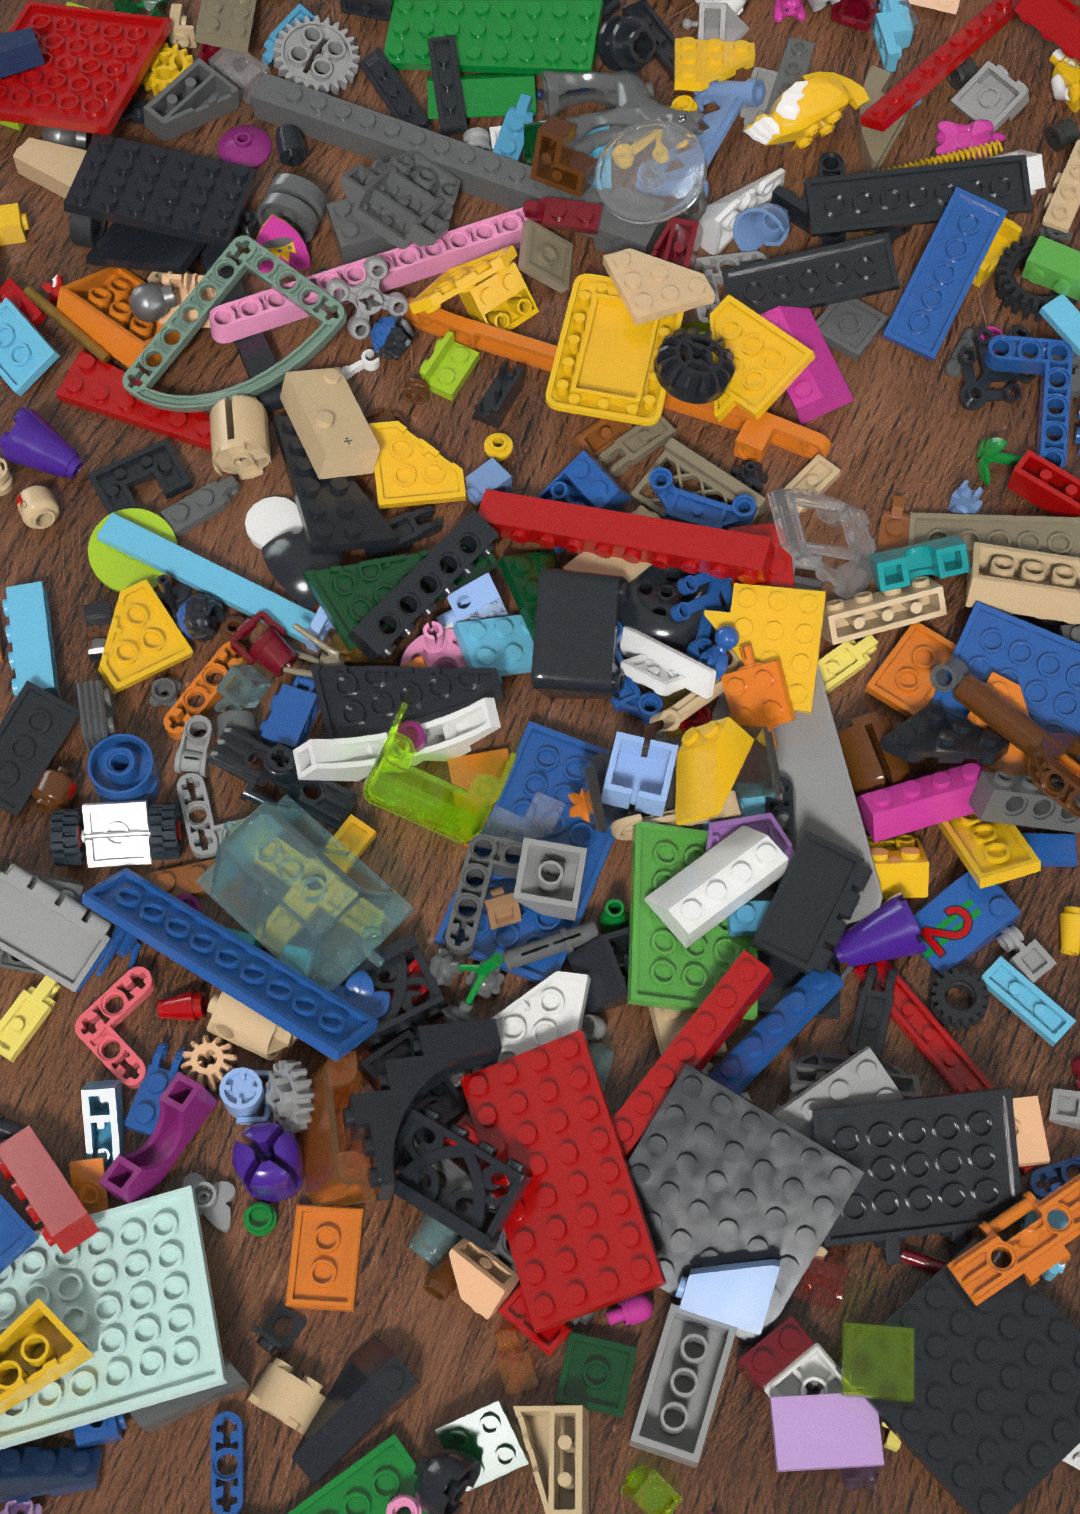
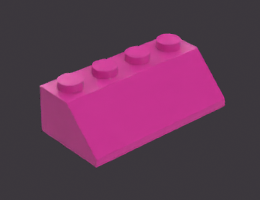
(821, 384)
(919, 802)

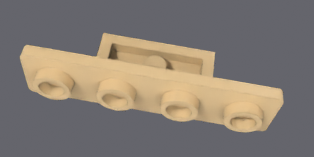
(1066, 199)

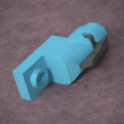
(893, 30)

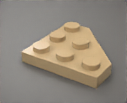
(655, 286)

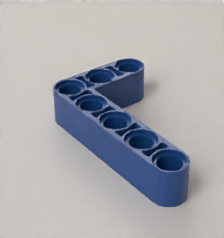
(1050, 396)

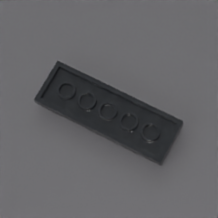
(816, 275)

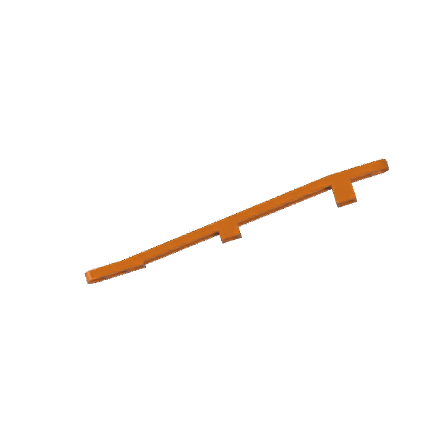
(753, 436)

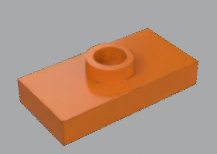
(84, 1181)

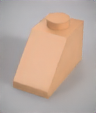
(481, 1278)

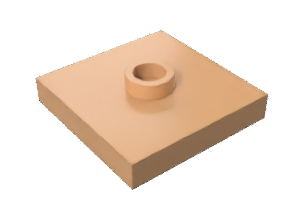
(1030, 1132)

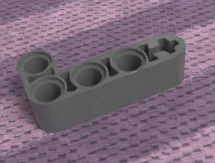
(475, 896)

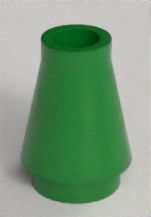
(613, 917)

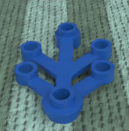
(708, 601)

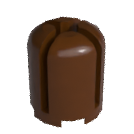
(867, 763)

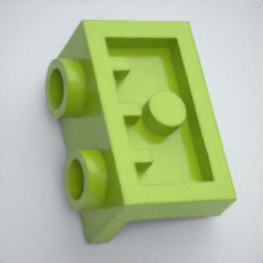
(448, 366)

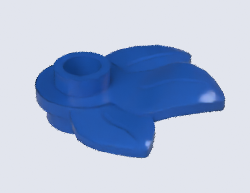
(361, 994)

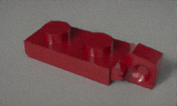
(565, 214)

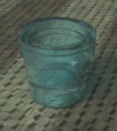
(432, 1239)

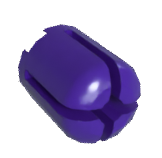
(256, 1167)

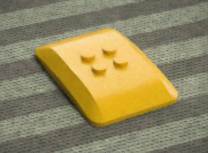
(606, 360)

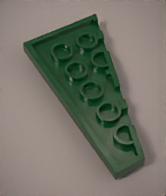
(356, 589)

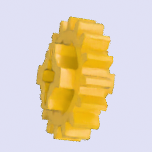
(166, 68)

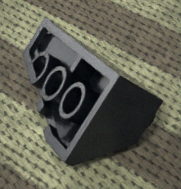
(361, 1399)

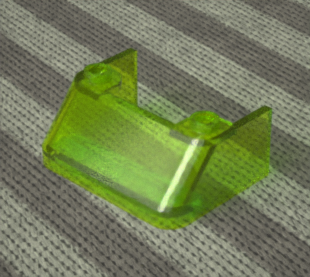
(426, 798)

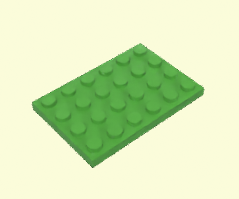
(660, 967)

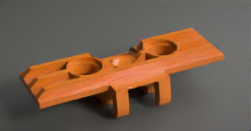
(1030, 1251)

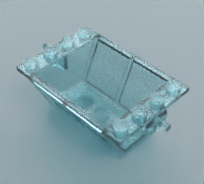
(302, 893)

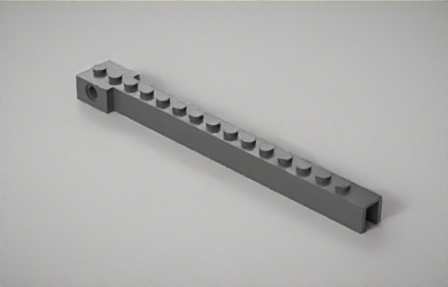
(382, 136)

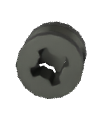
(962, 74)
(1062, 134)

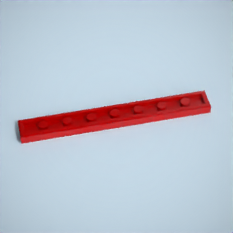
(930, 1036)

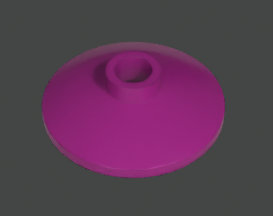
(245, 146)

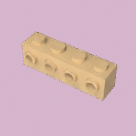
(882, 611)

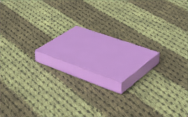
(824, 1432)

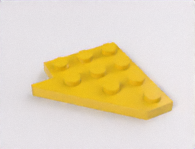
(763, 356)
(781, 627)

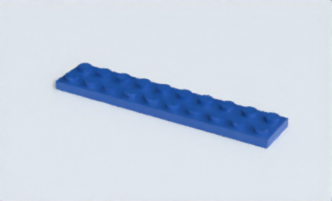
(231, 964)

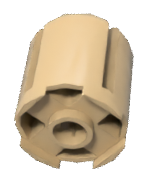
(240, 437)

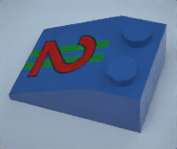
(963, 922)

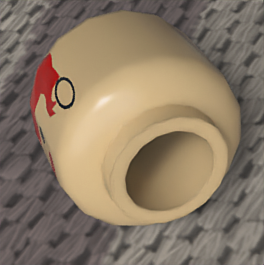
(37, 507)

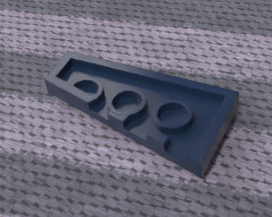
(47, 1470)

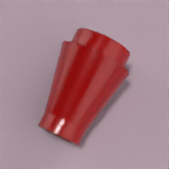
(185, 1006)

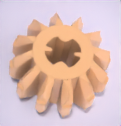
(205, 1053)

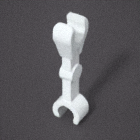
(349, 371)

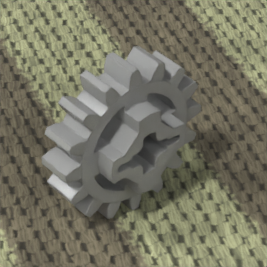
(290, 1095)

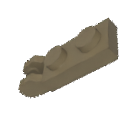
(636, 445)

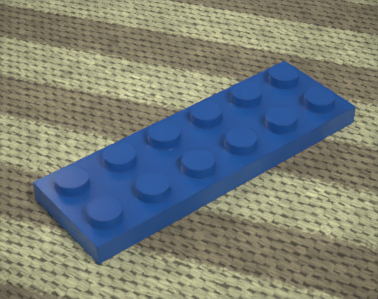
(944, 274)

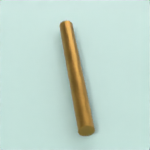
(67, 324)

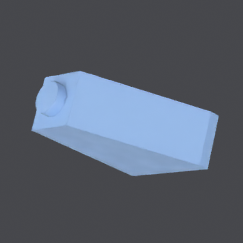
(731, 1292)

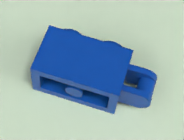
(291, 714)

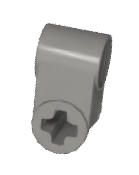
(194, 751)

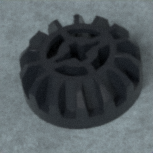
(687, 368)

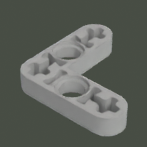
(705, 264)
(216, 833)

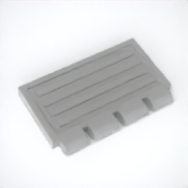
(47, 933)

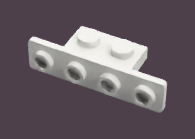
(662, 666)

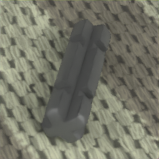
(953, 367)

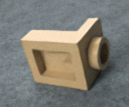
(182, 32)

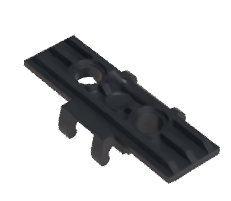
(232, 756)

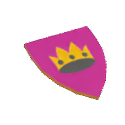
(284, 243)

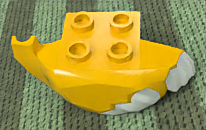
(807, 109)

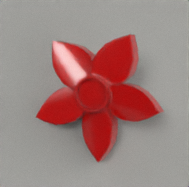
(53, 288)

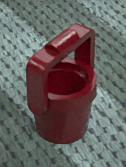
(855, 13)
(269, 649)

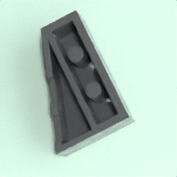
(190, 102)

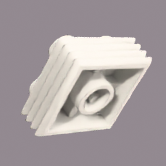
(810, 1369)

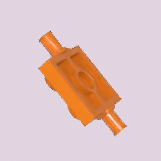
(758, 693)

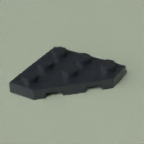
(943, 736)

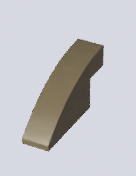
(875, 144)

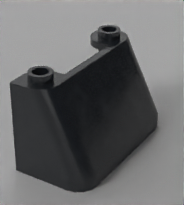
(577, 634)

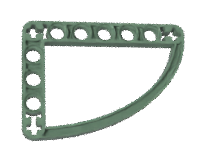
(193, 301)

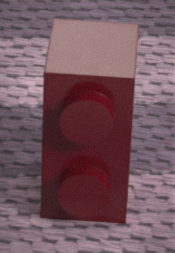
(774, 1354)

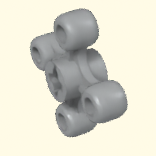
(372, 304)

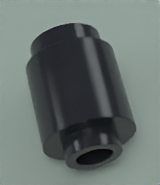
(290, 145)

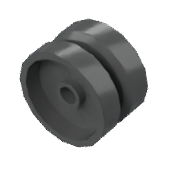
(294, 201)

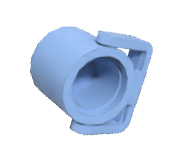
(245, 1095)

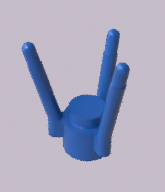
(119, 944)

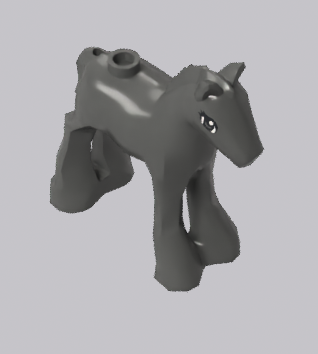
(621, 91)

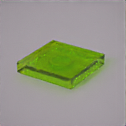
(877, 1362)

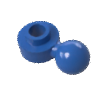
(716, 657)

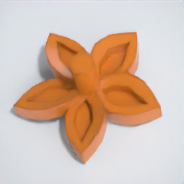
(579, 806)

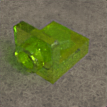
(650, 1491)

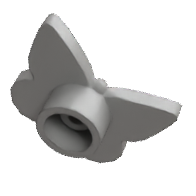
(213, 1200)

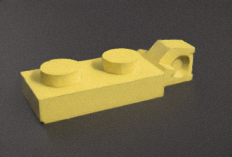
(845, 661)
(26, 1017)

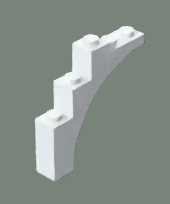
(352, 757)

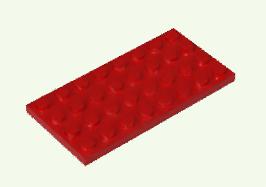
(580, 1220)

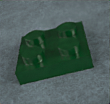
(596, 1374)

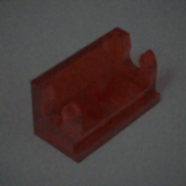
(822, 1284)

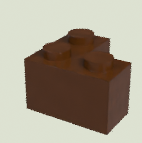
(557, 162)

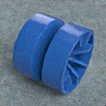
(124, 770)

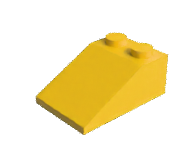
(708, 768)

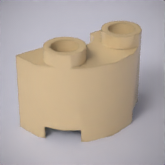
(286, 1396)

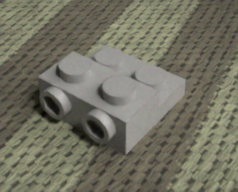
(991, 96)

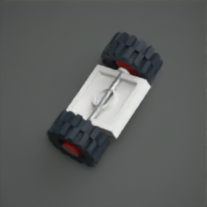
(116, 833)

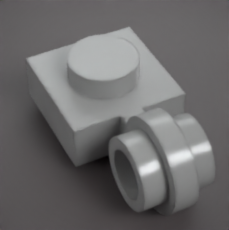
(1031, 959)

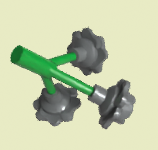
(483, 979)

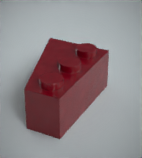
(679, 242)

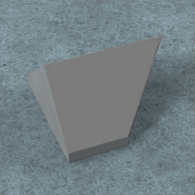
(719, 22)

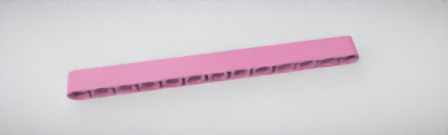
(405, 266)

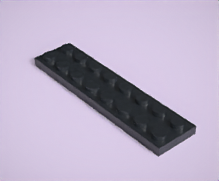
(912, 194)

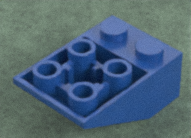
(586, 484)

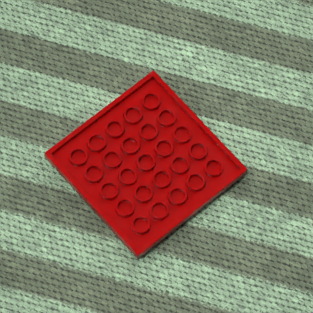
(89, 66)

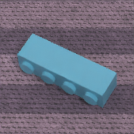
(31, 637)

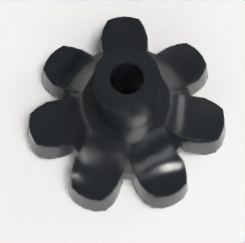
(750, 475)

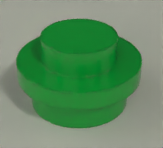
(260, 1219)

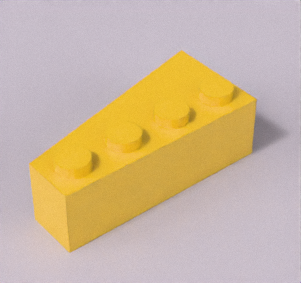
(35, 1354)

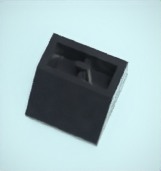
(607, 966)

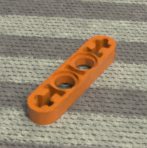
(203, 688)

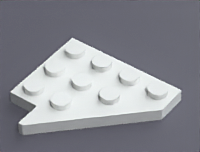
(542, 1014)

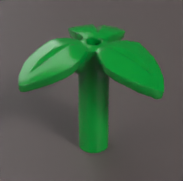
(990, 452)

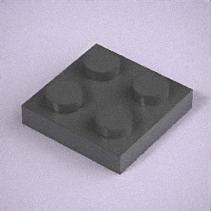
(851, 327)

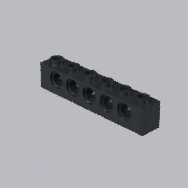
(471, 531)

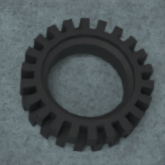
(1008, 286)

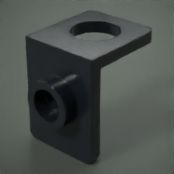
(269, 1340)

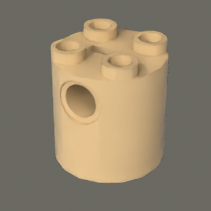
(246, 1027)

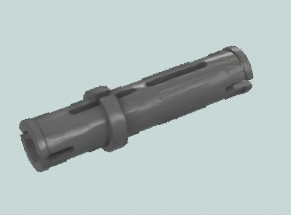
(586, 933)

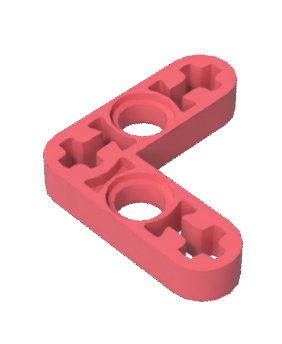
(105, 1031)

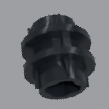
(625, 43)

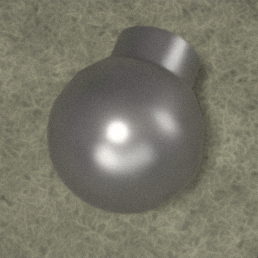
(65, 137)
(151, 302)

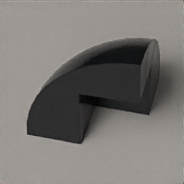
(289, 557)

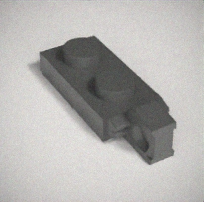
(200, 506)

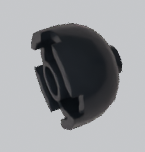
(444, 1480)

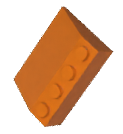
(103, 312)

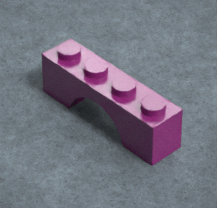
(182, 1112)

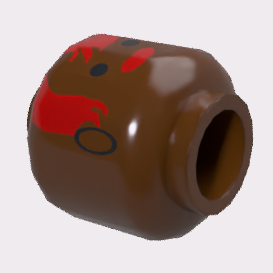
(54, 790)

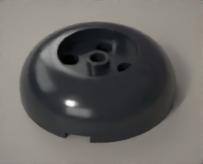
(640, 608)

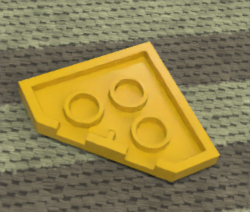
(704, 61)
(462, 279)
(412, 470)
(140, 639)

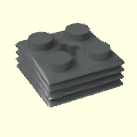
(96, 713)

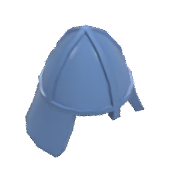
(760, 226)

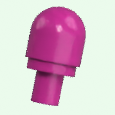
(631, 1311)

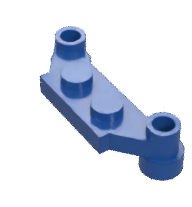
(699, 510)
(630, 698)

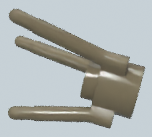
(331, 659)

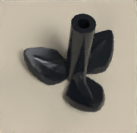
(172, 596)

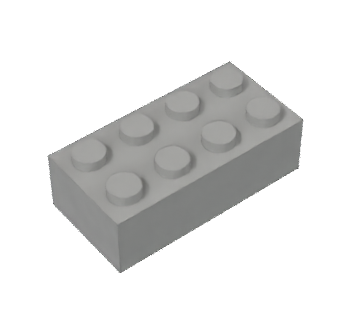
(683, 1386)

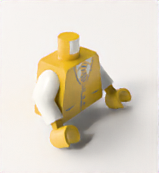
(1066, 79)

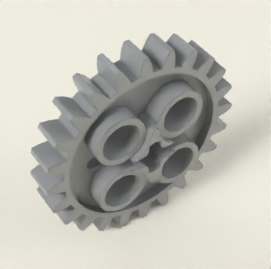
(294, 44)

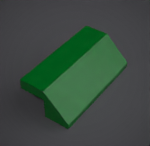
(488, 93)

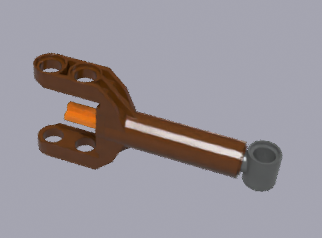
(1046, 751)

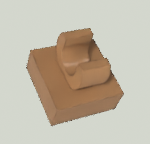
(502, 909)

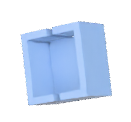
(638, 778)

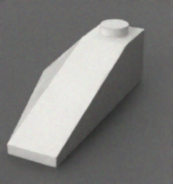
(720, 215)

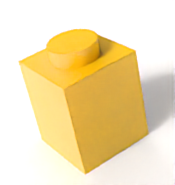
(12, 224)

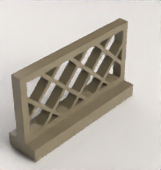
(701, 470)

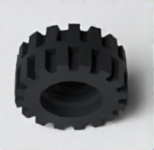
(963, 981)

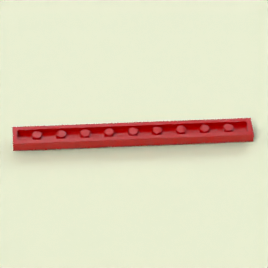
(939, 65)

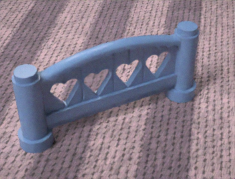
(729, 98)

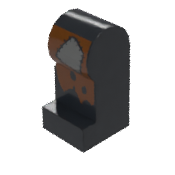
(98, 623)

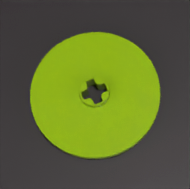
(118, 569)

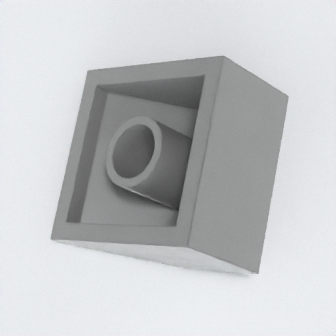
(550, 878)

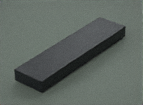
(664, 38)
(447, 85)
(393, 89)

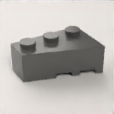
(167, 1412)

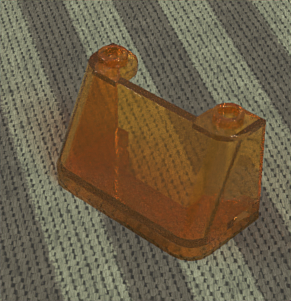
(333, 1175)

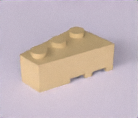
(559, 1455)

